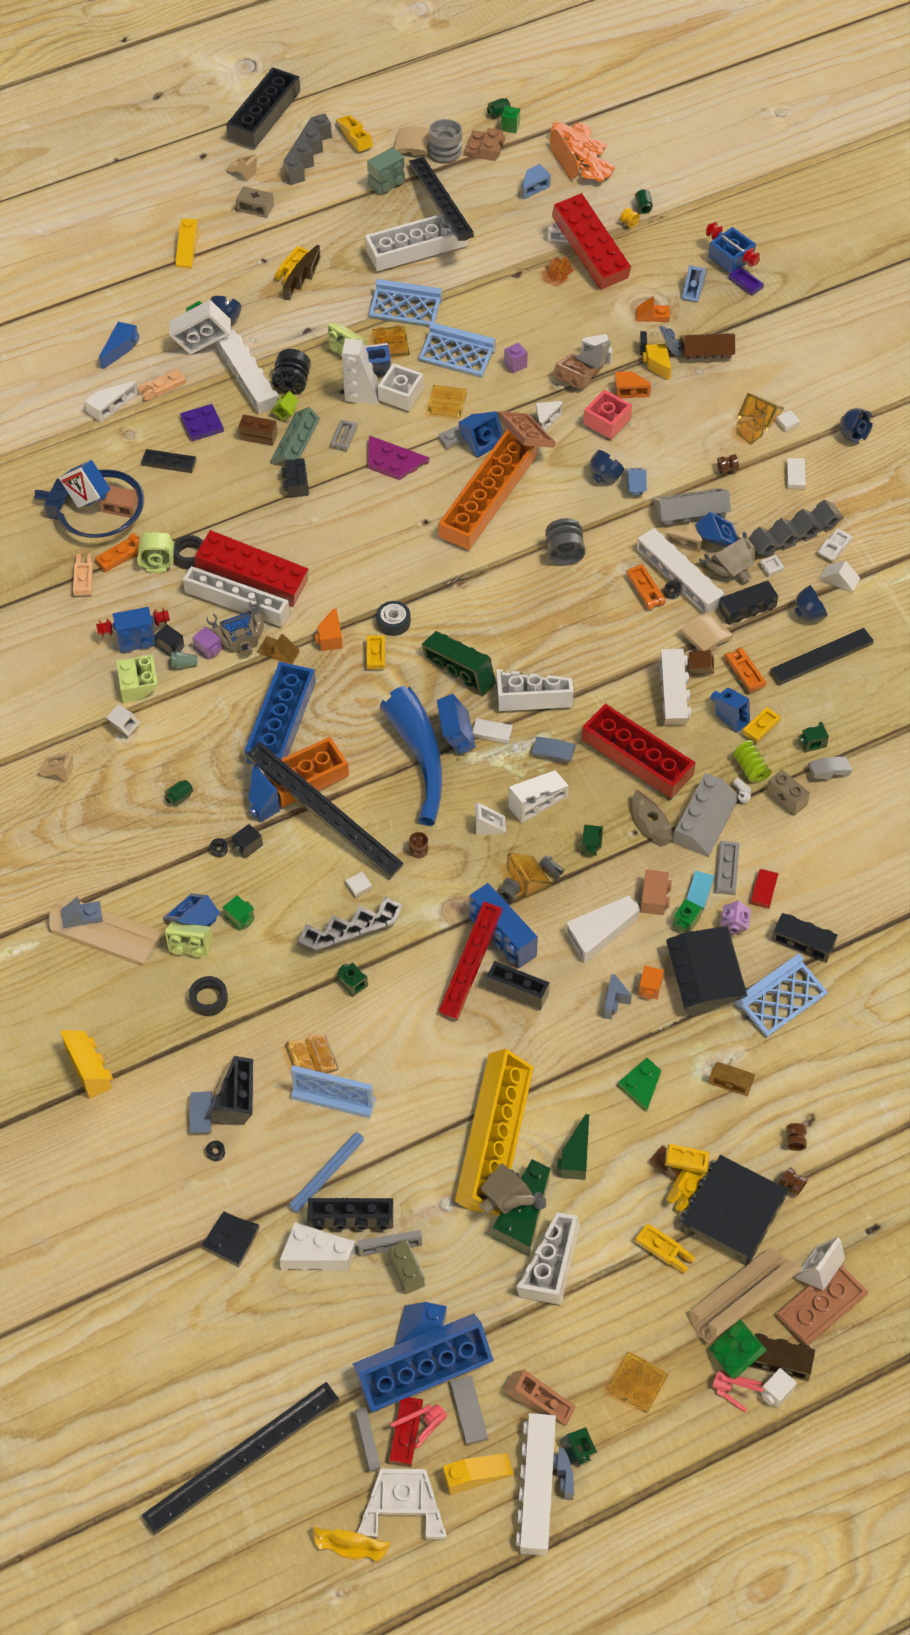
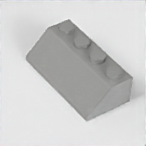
(691, 505)
(706, 815)

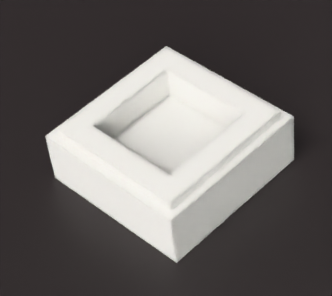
(788, 420)
(771, 565)
(359, 884)

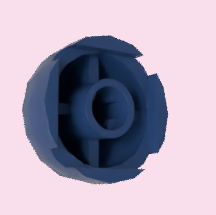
(230, 308)
(856, 424)
(604, 468)
(809, 605)

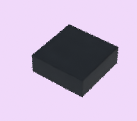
(642, 342)

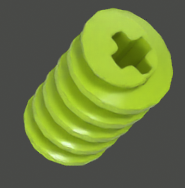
(752, 762)

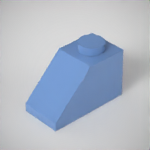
(535, 181)
(694, 283)
(636, 480)

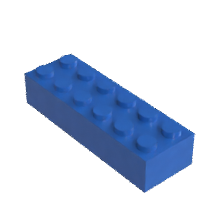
(282, 709)
(423, 1362)

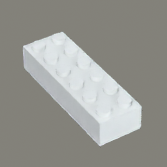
(411, 242)

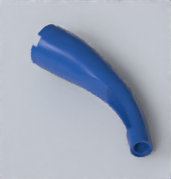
(414, 727)

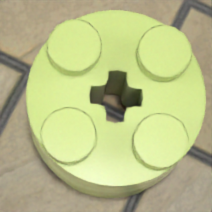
(155, 552)

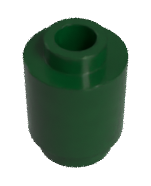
(497, 107)
(643, 201)
(178, 792)

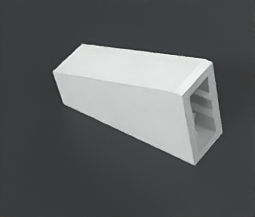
(602, 926)

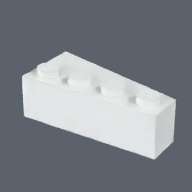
(673, 689)

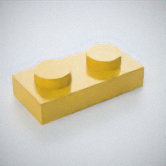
(376, 652)
(761, 725)

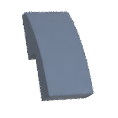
(670, 340)
(553, 748)
(199, 1107)
(563, 1466)

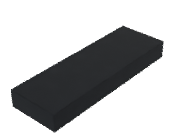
(169, 461)

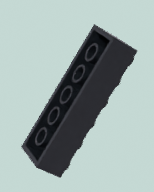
(263, 107)

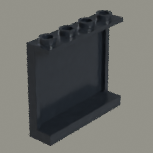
(734, 1207)

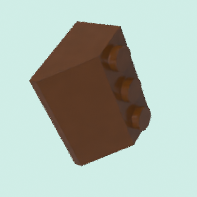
(708, 345)

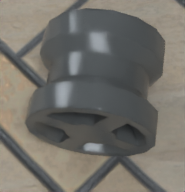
(509, 889)

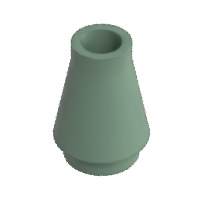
(183, 660)

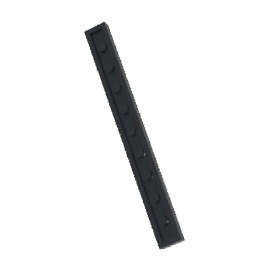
(441, 199)
(325, 810)
(240, 1458)

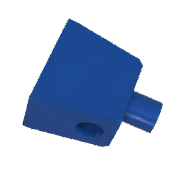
(732, 708)

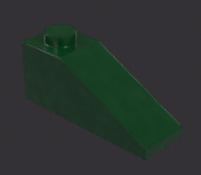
(574, 1154)

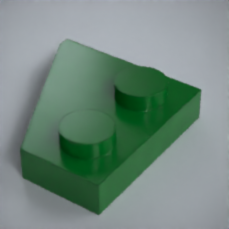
(641, 1083)

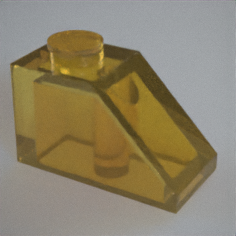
(751, 426)

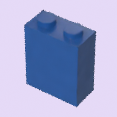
(456, 724)

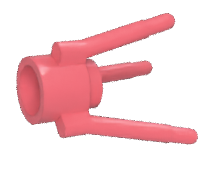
(725, 1382)
(433, 1418)

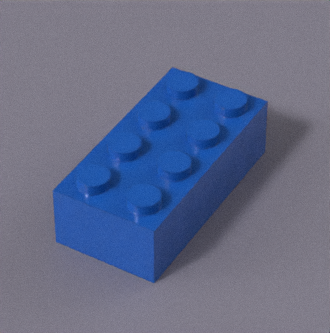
(511, 933)

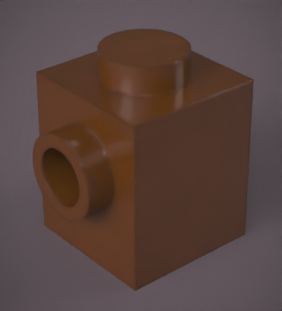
(701, 662)

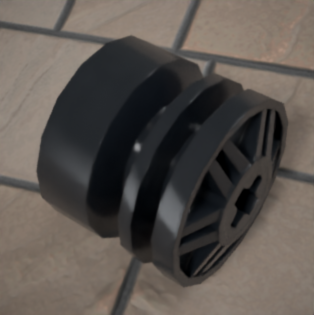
(291, 371)

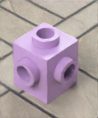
(736, 917)

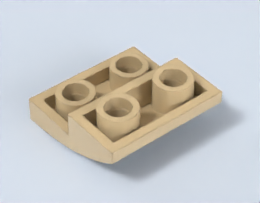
(413, 140)
(705, 632)

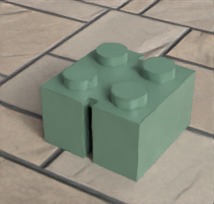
(386, 171)

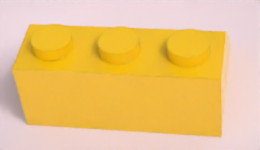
(87, 1062)

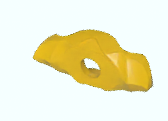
(350, 1544)

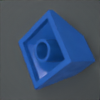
(481, 431)
(716, 530)
(262, 796)
(195, 910)
(420, 1319)

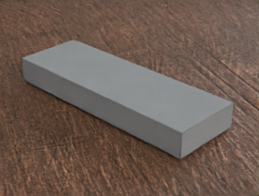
(727, 868)
(381, 1244)
(469, 1410)

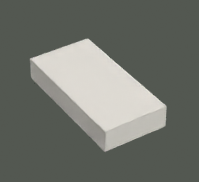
(796, 473)
(492, 731)

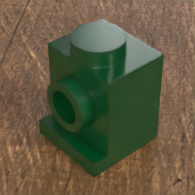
(814, 738)
(591, 839)
(352, 984)
(579, 1446)

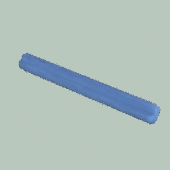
(326, 1172)

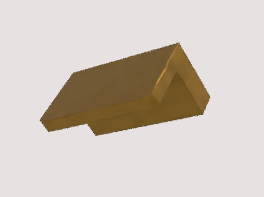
(731, 1078)

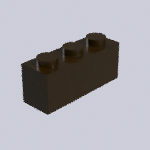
(791, 1358)

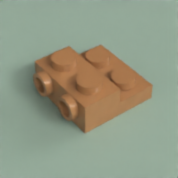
(485, 144)
(574, 371)

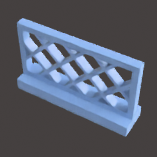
(408, 292)
(461, 340)
(775, 979)
(331, 1093)

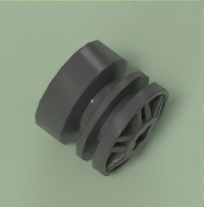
(565, 541)

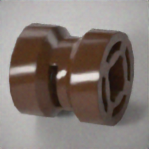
(728, 464)
(418, 844)
(796, 1137)
(793, 1181)

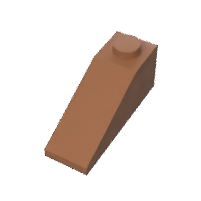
(538, 1396)

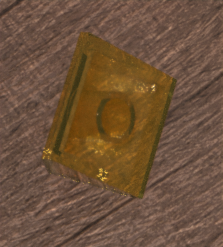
(756, 403)
(527, 873)

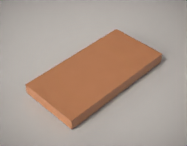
(526, 429)
(819, 1309)

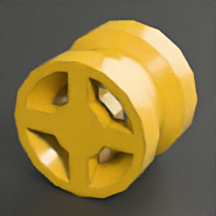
(629, 217)

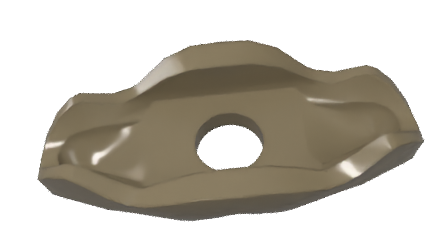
(659, 830)

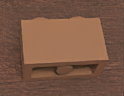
(120, 502)
(654, 892)

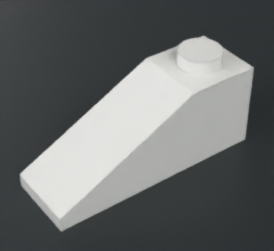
(109, 400)

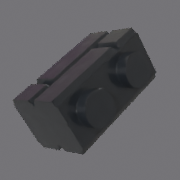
(296, 478)

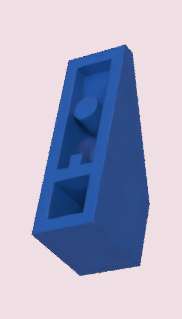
(119, 343)

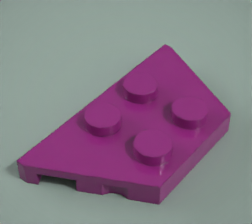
(393, 459)

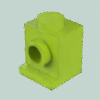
(285, 406)

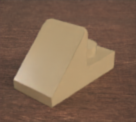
(246, 165)
(688, 540)
(58, 764)

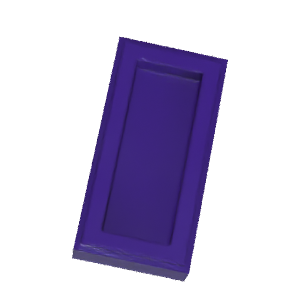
(746, 281)

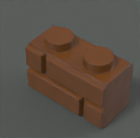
(258, 429)

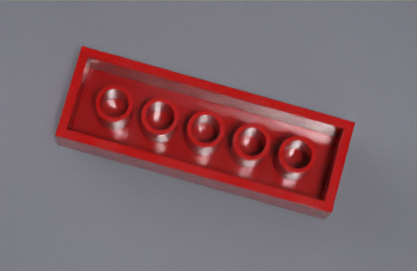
(591, 241)
(251, 567)
(638, 751)

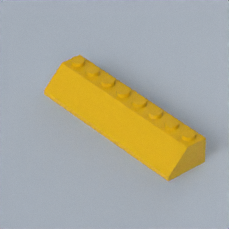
(494, 1125)

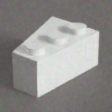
(536, 795)
(316, 1249)

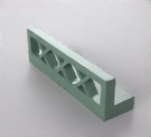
(296, 436)

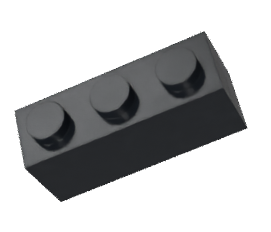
(748, 602)
(804, 937)
(517, 985)

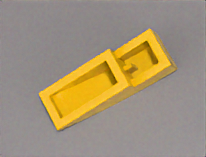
(355, 132)

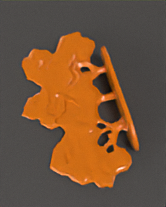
(583, 147)

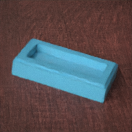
(700, 888)

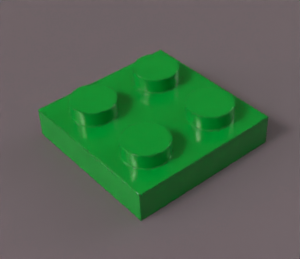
(737, 1349)

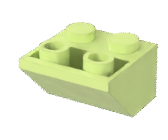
(337, 335)
(136, 677)
(188, 939)

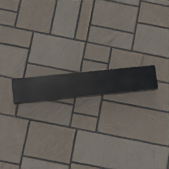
(821, 656)

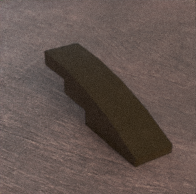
(303, 270)

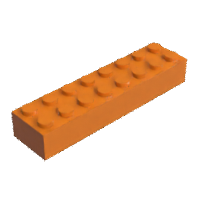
(486, 491)

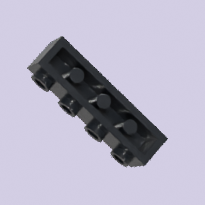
(350, 1213)

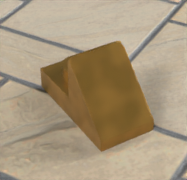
(280, 649)

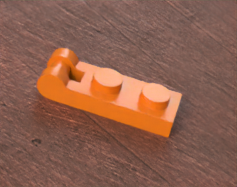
(118, 553)
(645, 586)
(745, 670)

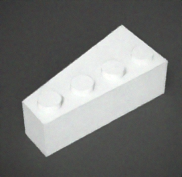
(359, 378)
(532, 691)
(549, 1270)

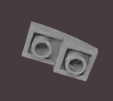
(826, 767)

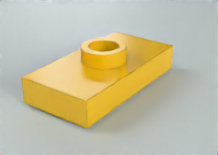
(687, 1158)

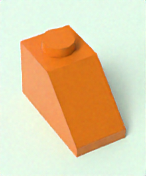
(631, 385)
(329, 632)

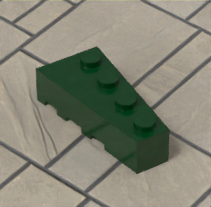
(460, 661)
(519, 1225)

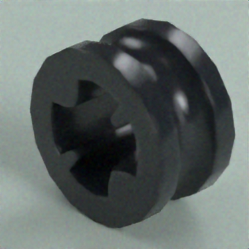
(669, 586)
(218, 842)
(221, 1149)

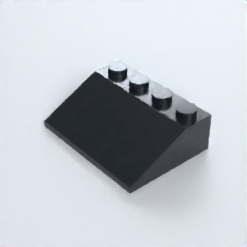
(706, 969)

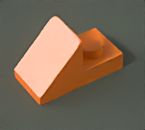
(652, 313)

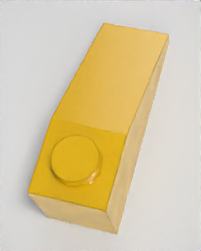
(187, 242)
(476, 1472)

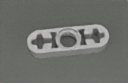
(367, 1439)

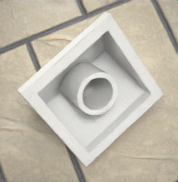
(822, 1264)

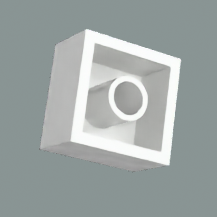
(400, 387)

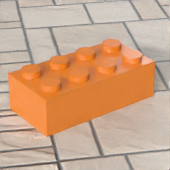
(318, 764)

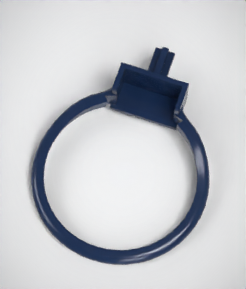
(56, 497)

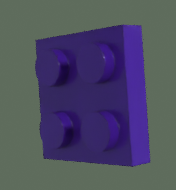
(202, 422)

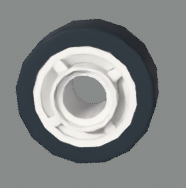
(393, 618)

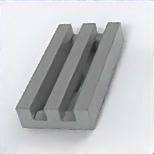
(340, 445)

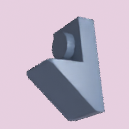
(81, 914)
(616, 994)

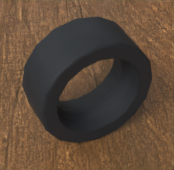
(182, 543)
(208, 1009)

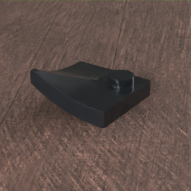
(231, 1238)

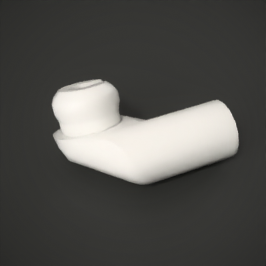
(744, 790)

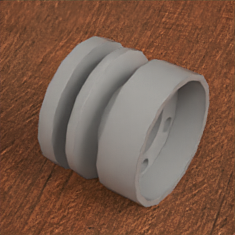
(445, 140)

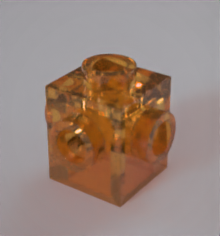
(559, 268)

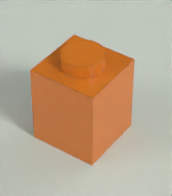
(651, 982)

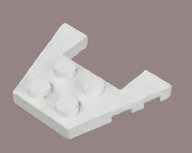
(403, 1494)

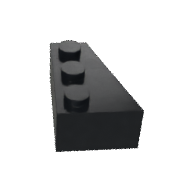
(234, 1093)

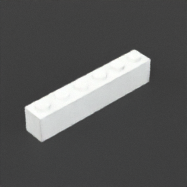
(247, 372)
(678, 568)
(235, 595)
(538, 1484)

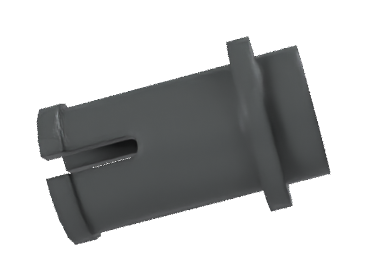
(552, 867)

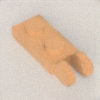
(162, 385)
(83, 576)

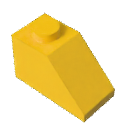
(658, 360)

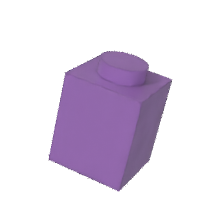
(515, 357)
(207, 643)

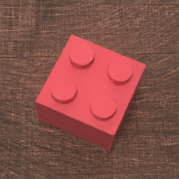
(607, 414)

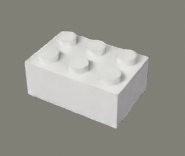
(200, 327)

